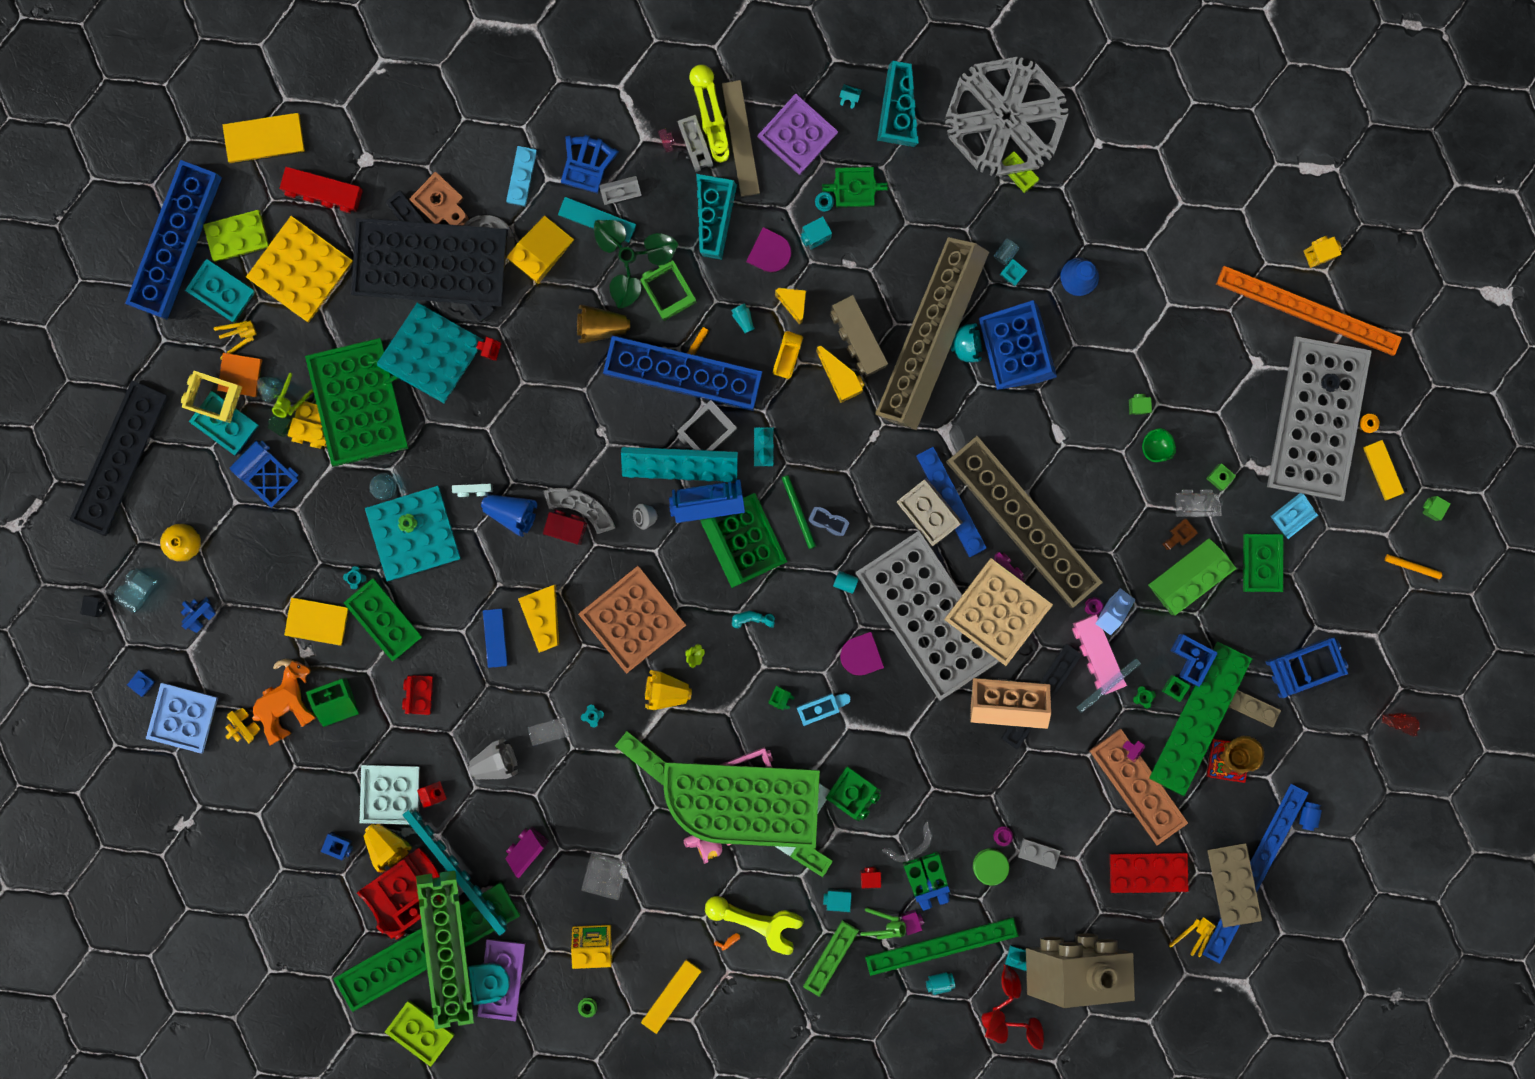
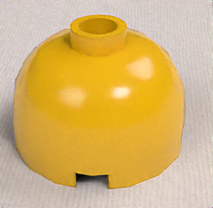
(188, 543)

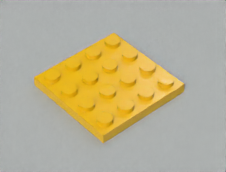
(299, 269)

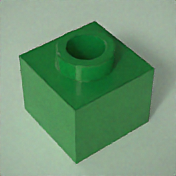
(1182, 688)

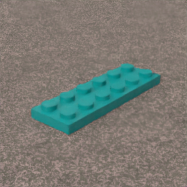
(679, 464)

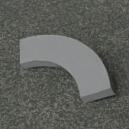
(582, 503)

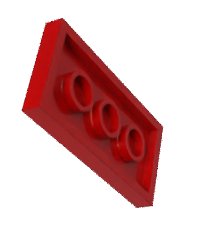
(1148, 872)

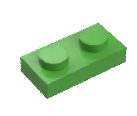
(812, 859)

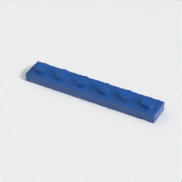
(942, 483)

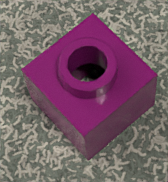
(912, 921)

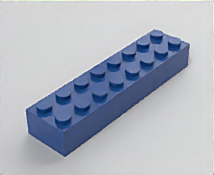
(173, 239)
(682, 373)

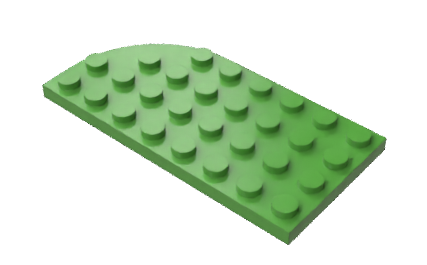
(744, 803)

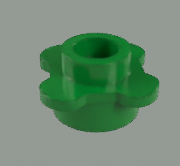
(1138, 699)

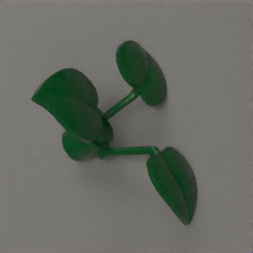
(658, 247)

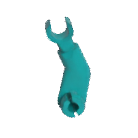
(740, 618)

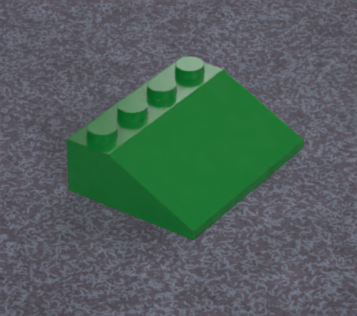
(744, 542)

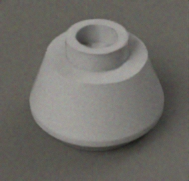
(644, 516)

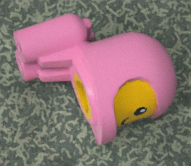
(706, 849)

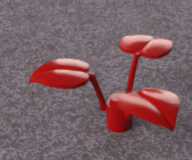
(995, 1020)

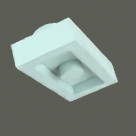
(464, 490)

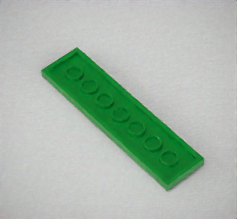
(1200, 720)

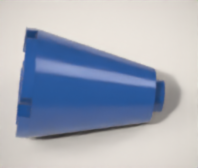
(1079, 276)
(511, 512)

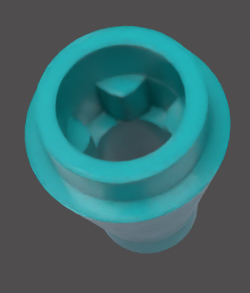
(743, 317)

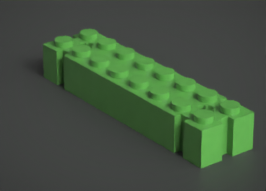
(444, 949)

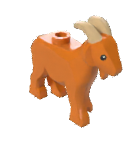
(281, 700)

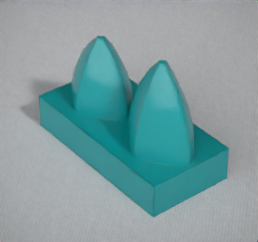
(763, 446)
(1016, 958)

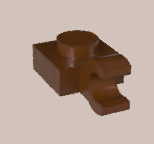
(1181, 533)

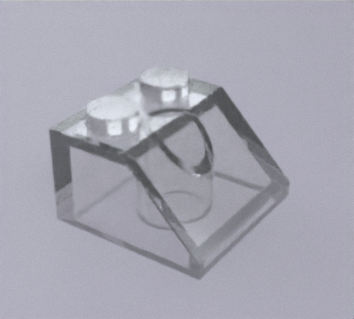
(1198, 504)

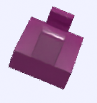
(1134, 750)

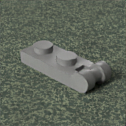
(695, 142)

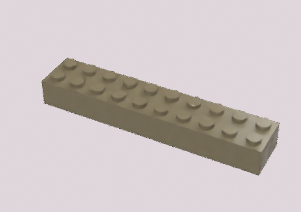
(932, 333)
(1024, 522)

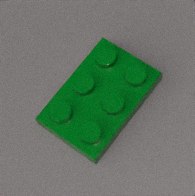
(1262, 562)

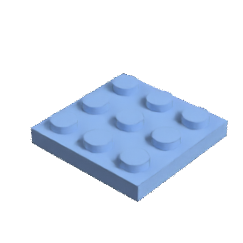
(182, 718)

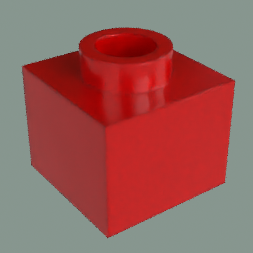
(431, 794)
(870, 878)

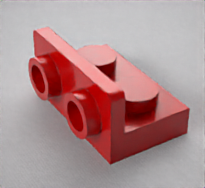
(418, 694)

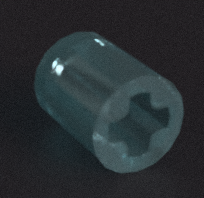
(1006, 252)

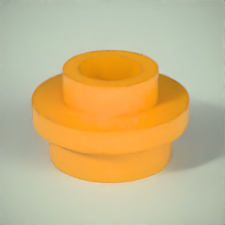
(1363, 423)

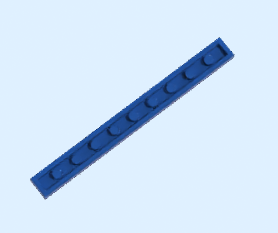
(1261, 863)

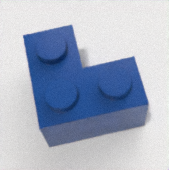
(1198, 659)

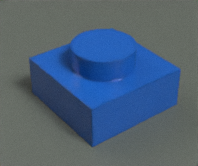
(141, 683)

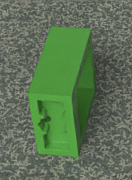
(678, 306)

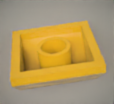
(793, 301)

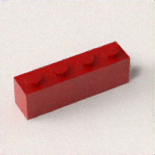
(321, 189)

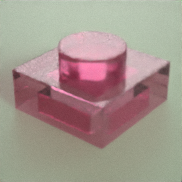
(666, 139)

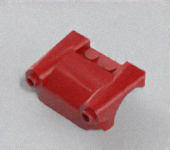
(395, 893)

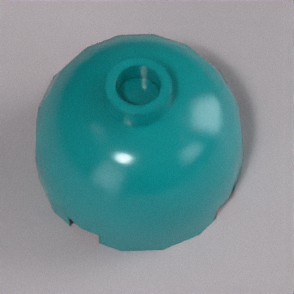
(967, 343)

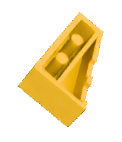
(541, 616)

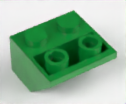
(333, 702)

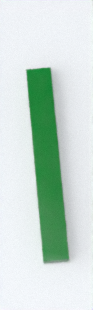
(941, 946)

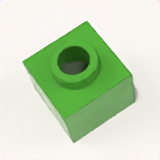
(1140, 404)
(1214, 477)
(1435, 508)

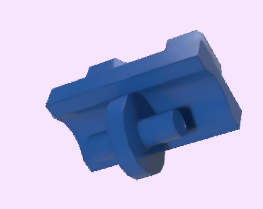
(191, 620)

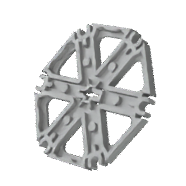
(1011, 103)

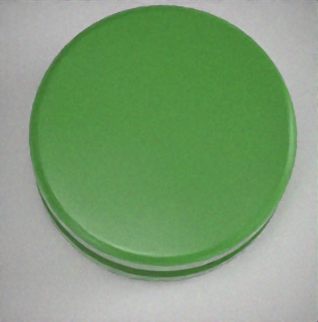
(991, 866)

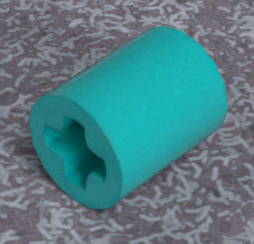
(845, 582)

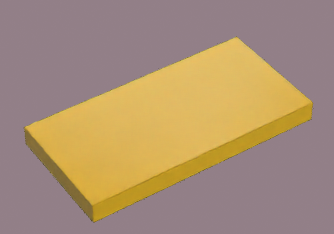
(263, 138)

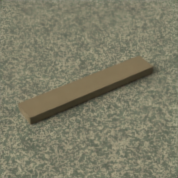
(740, 138)

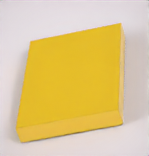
(316, 621)

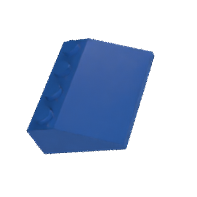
(1017, 346)

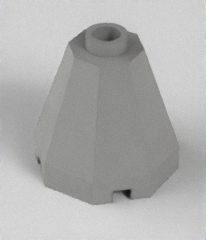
(494, 762)

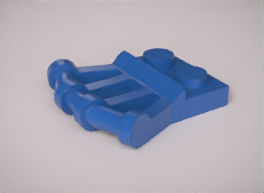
(586, 175)

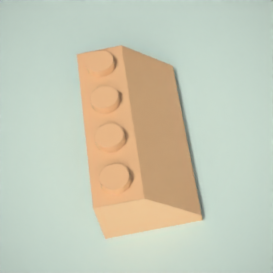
(1010, 703)

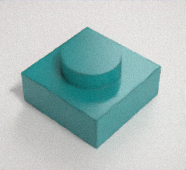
(1013, 272)

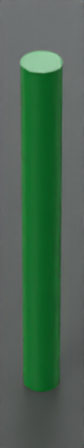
(798, 511)

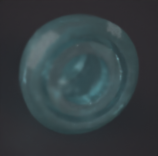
(269, 388)
(382, 486)

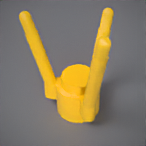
(245, 329)
(1204, 928)

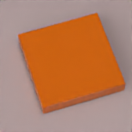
(240, 371)

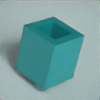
(837, 900)

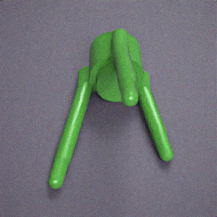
(893, 929)

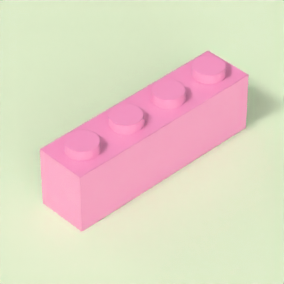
(1098, 651)

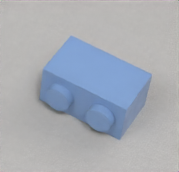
(1115, 611)

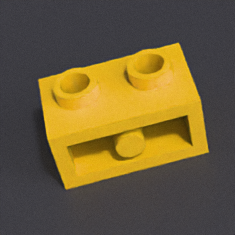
(1322, 251)

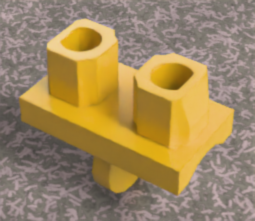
(247, 732)

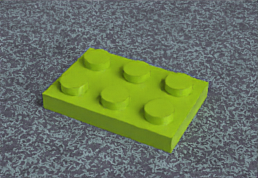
(236, 235)
(417, 1033)

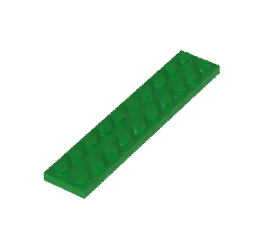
(408, 957)

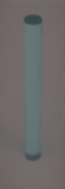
(1108, 685)

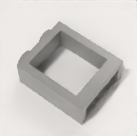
(731, 428)

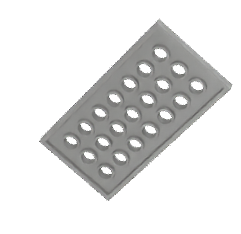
(1288, 422)
(899, 623)

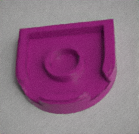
(770, 252)
(861, 655)

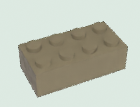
(858, 336)
(1234, 885)

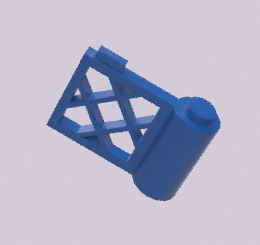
(253, 461)

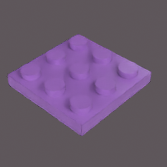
(797, 134)

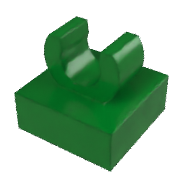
(780, 697)

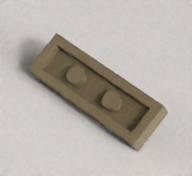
(1254, 708)

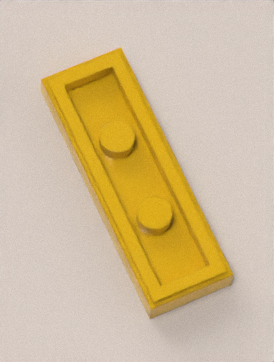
(1383, 470)

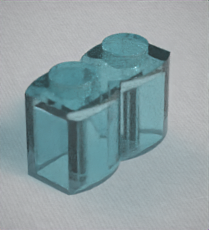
(135, 590)

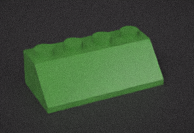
(1192, 577)

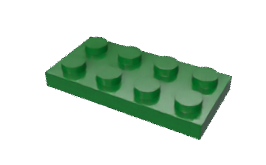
(383, 619)

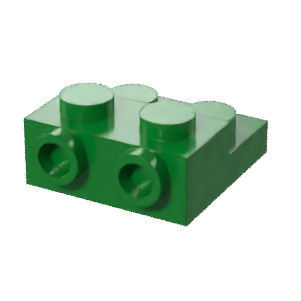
(853, 794)

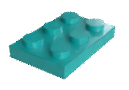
(220, 291)
(229, 435)

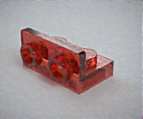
(1403, 721)

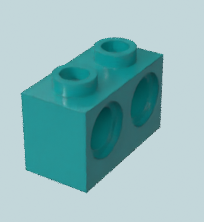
(816, 233)

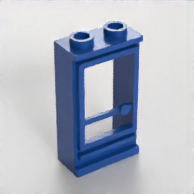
(707, 501)
(1283, 673)

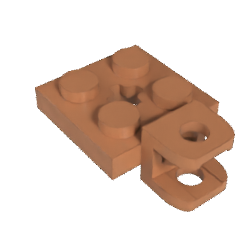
(448, 206)

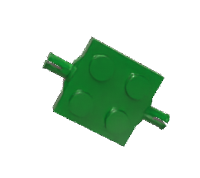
(854, 187)

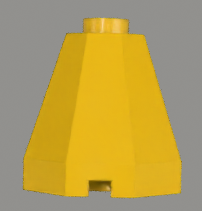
(665, 691)
(384, 847)

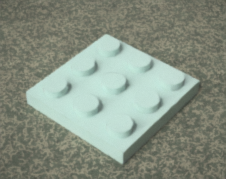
(388, 793)

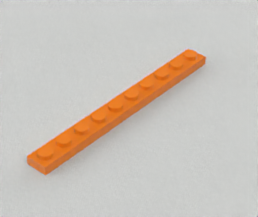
(1308, 310)

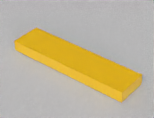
(671, 996)

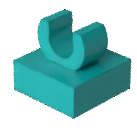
(850, 93)

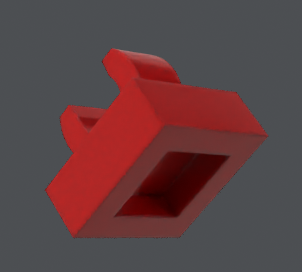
(490, 348)

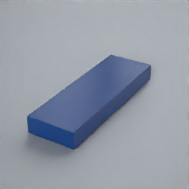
(495, 638)

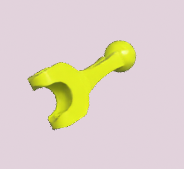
(702, 78)
(769, 926)

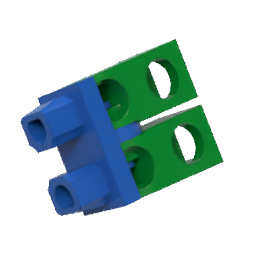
(930, 886)

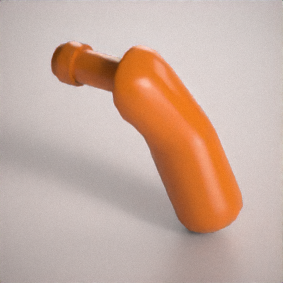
(730, 941)

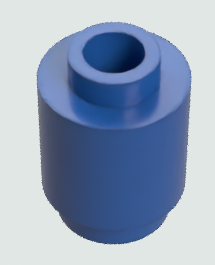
(1310, 816)

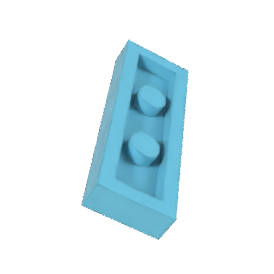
(521, 176)

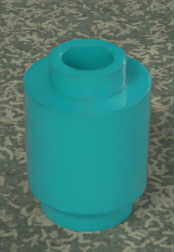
(940, 983)

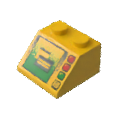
(591, 946)

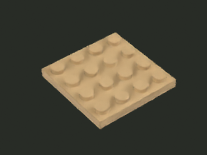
(998, 611)

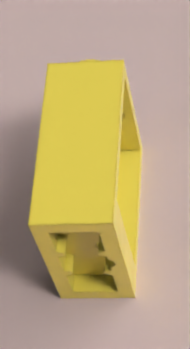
(229, 403)

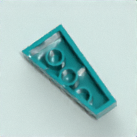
(898, 107)
(714, 213)

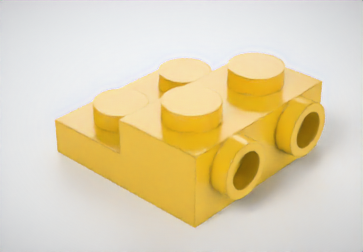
(307, 426)

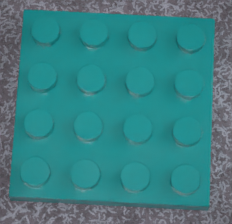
(430, 352)
(423, 548)

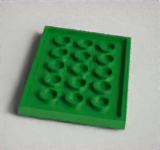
(354, 405)

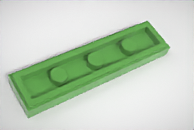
(830, 958)

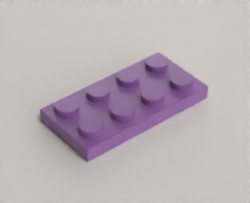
(511, 957)

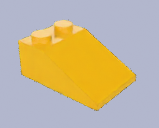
(540, 249)
(841, 377)

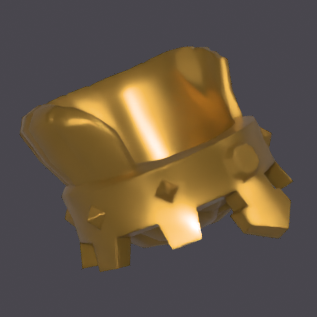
(1242, 755)

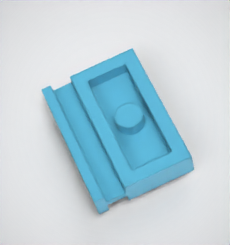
(1294, 515)

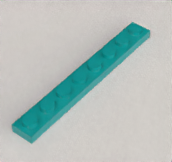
(451, 864)

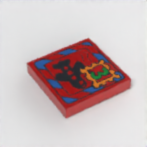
(1215, 763)

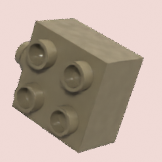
(1080, 971)

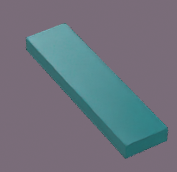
(588, 215)

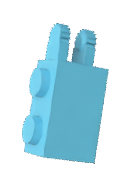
(822, 707)

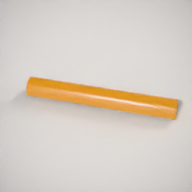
(698, 341)
(1413, 566)

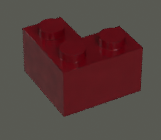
(565, 528)

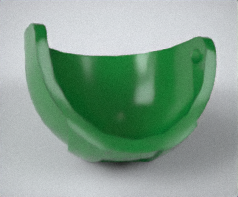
(1159, 445)

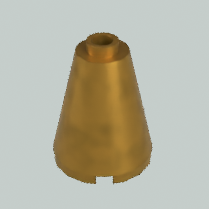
(600, 324)

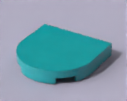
(488, 982)

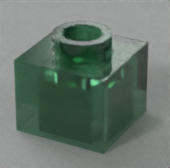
(279, 425)

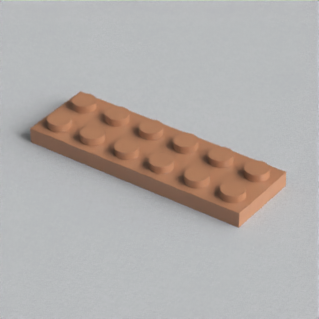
(1143, 796)

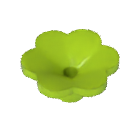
(694, 655)

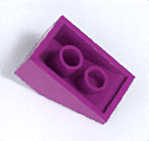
(526, 850)

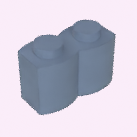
(833, 523)

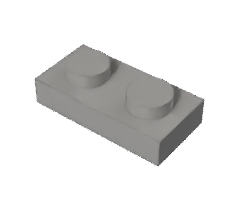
(620, 190)
(1039, 853)

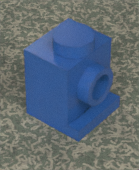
(330, 846)

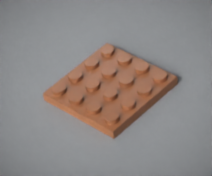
(632, 619)

